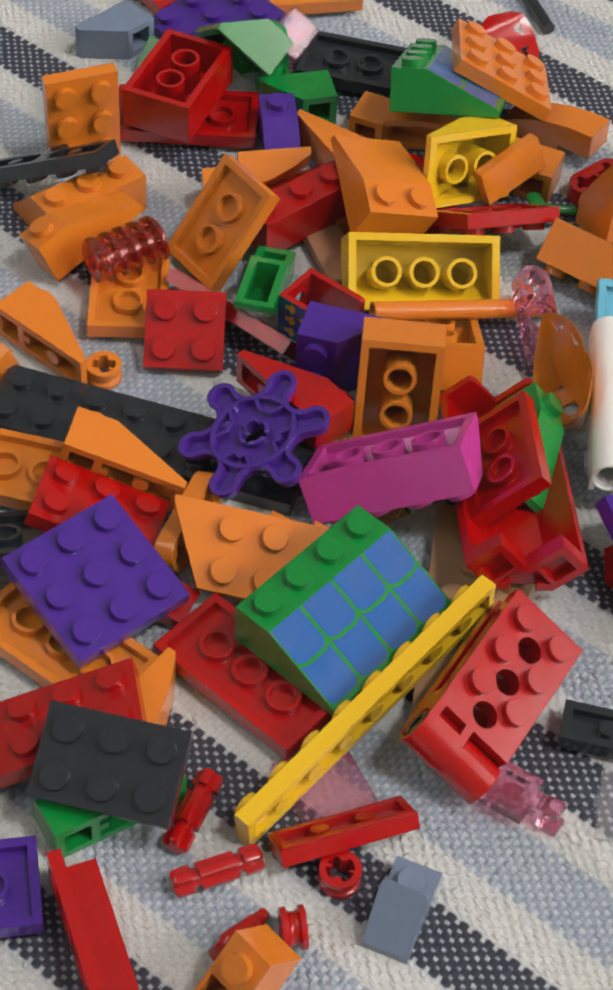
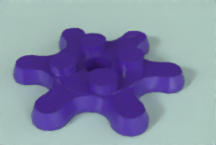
(246, 415)

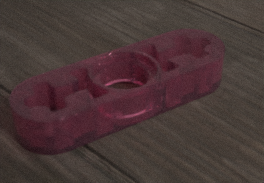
(542, 303)

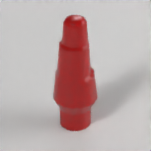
(256, 919)

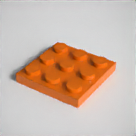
(501, 68)

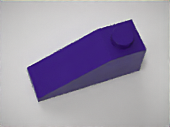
(277, 121)

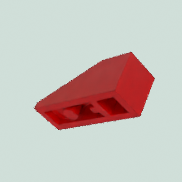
(311, 391)

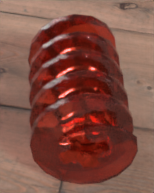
(125, 246)

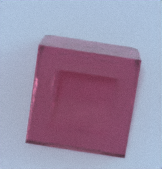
(299, 30)

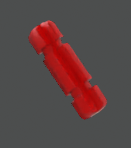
(192, 811)
(216, 870)

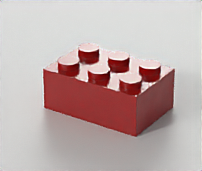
(177, 85)

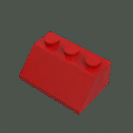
(306, 206)

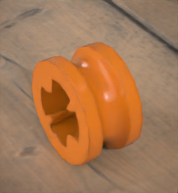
(104, 360)

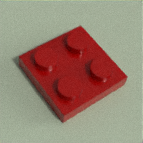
(184, 330)

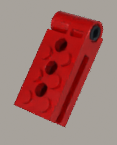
(490, 695)

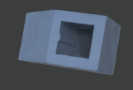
(114, 33)

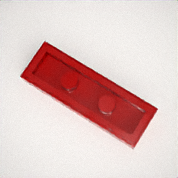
(343, 831)

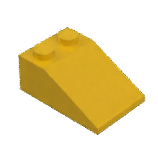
(458, 151)

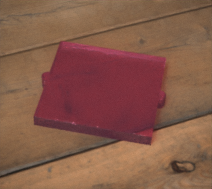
(335, 792)

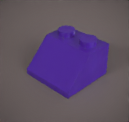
(331, 343)

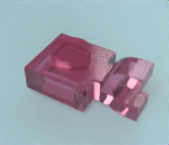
(520, 794)

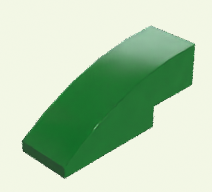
(265, 279)

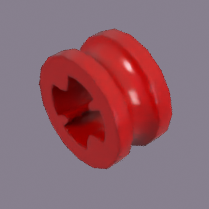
(335, 886)
(293, 927)

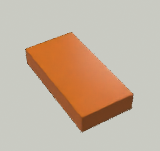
(509, 169)

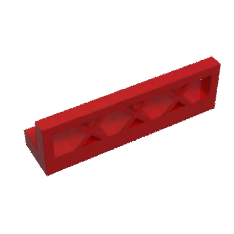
(90, 925)

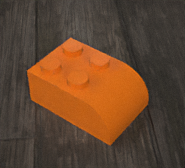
(398, 374)

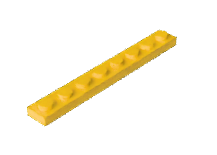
(357, 717)

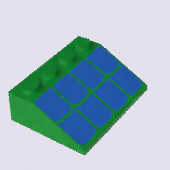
(427, 84)
(339, 609)

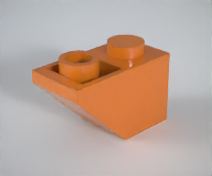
(251, 961)

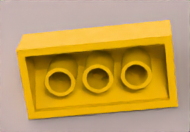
(420, 266)

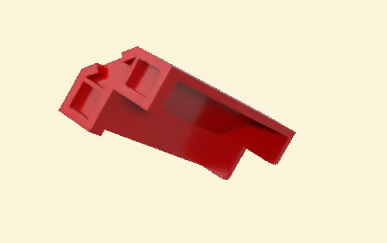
(522, 544)

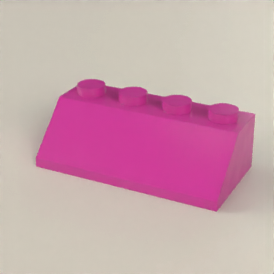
(394, 469)

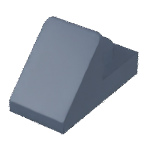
(401, 909)

